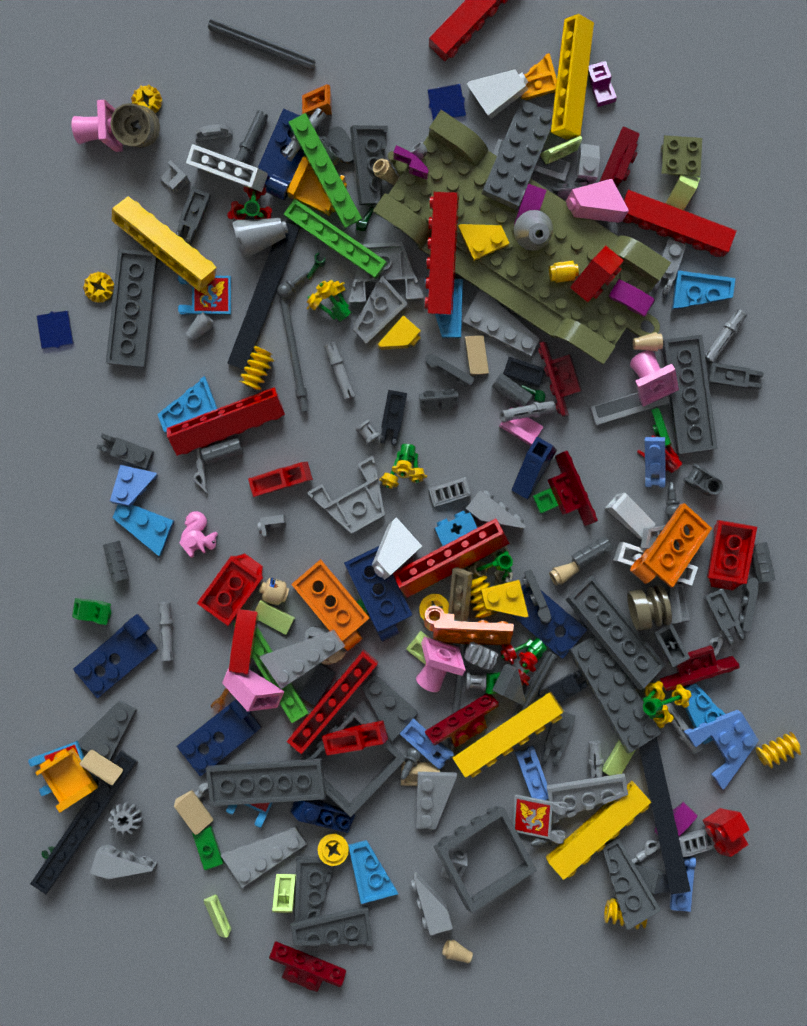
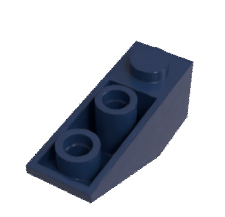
(533, 467)
(322, 814)

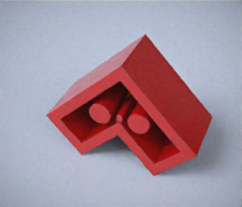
(599, 271)
(727, 831)

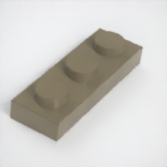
(460, 594)

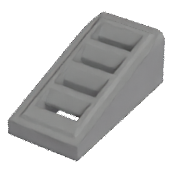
(463, 481)
(678, 605)
(698, 848)

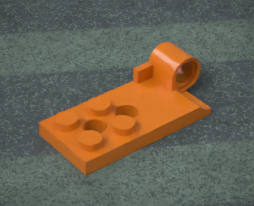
(662, 557)
(344, 616)
(480, 632)

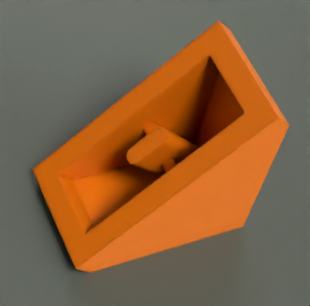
(318, 98)

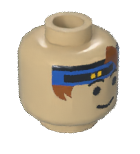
(274, 591)

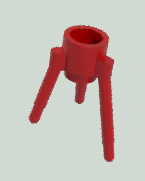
(672, 459)

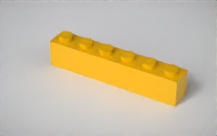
(572, 77)
(163, 243)
(508, 734)
(596, 831)

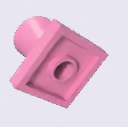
(98, 127)
(653, 380)
(439, 660)

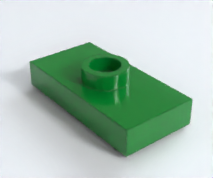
(659, 427)
(208, 848)

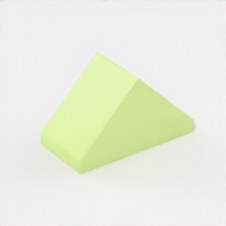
(683, 191)
(284, 893)

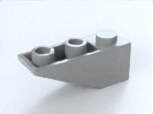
(487, 510)
(114, 863)
(434, 907)

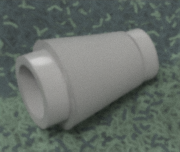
(200, 326)

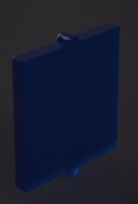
(447, 99)
(55, 329)

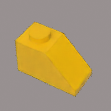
(400, 336)

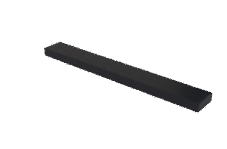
(262, 298)
(664, 817)
(80, 827)

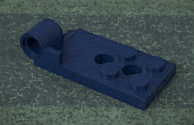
(277, 166)
(384, 608)
(546, 632)
(129, 643)
(233, 722)

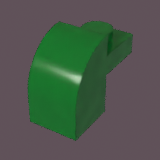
(91, 611)

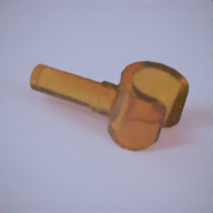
(220, 700)

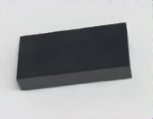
(523, 371)
(317, 684)

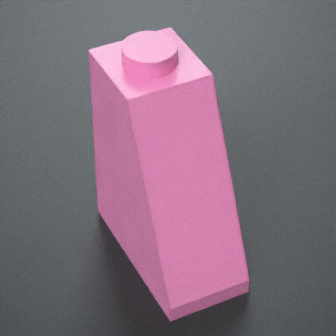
(598, 202)
(253, 691)

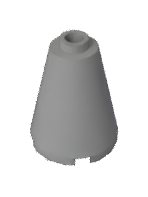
(527, 226)
(258, 234)

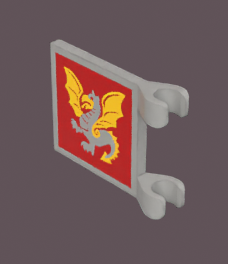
(535, 817)

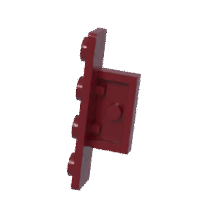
(621, 156)
(562, 376)
(570, 490)
(699, 667)
(463, 723)
(305, 968)

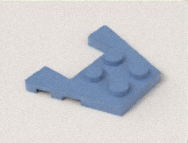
(732, 737)

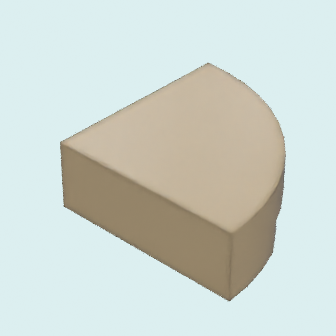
(336, 657)

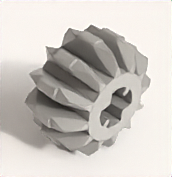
(481, 656)
(118, 816)

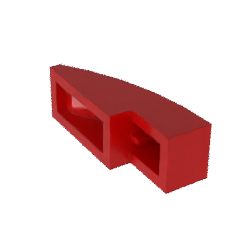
(280, 479)
(243, 641)
(355, 738)

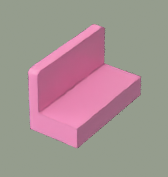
(523, 429)

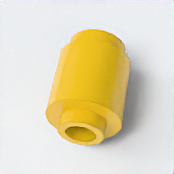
(563, 271)

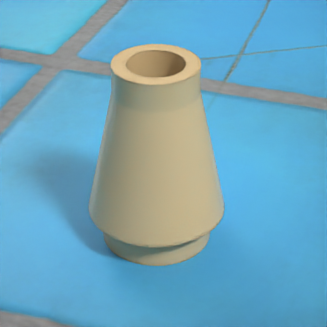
(385, 171)
(648, 342)
(563, 573)
(456, 952)

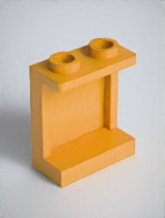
(308, 189)
(67, 778)

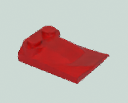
(731, 554)
(231, 587)

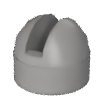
(419, 150)

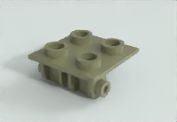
(681, 155)

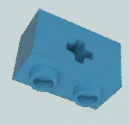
(463, 519)

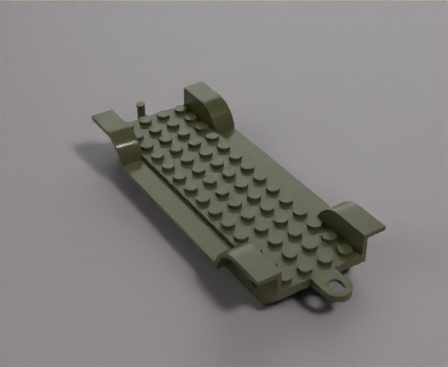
(513, 275)

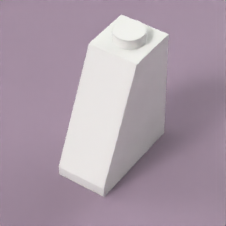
(498, 90)
(629, 514)
(394, 549)

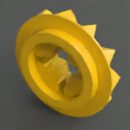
(155, 97)
(101, 295)
(438, 599)
(342, 849)

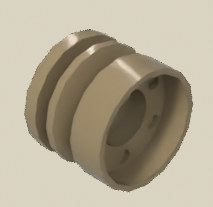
(124, 125)
(653, 606)

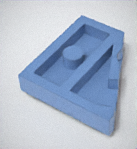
(130, 484)

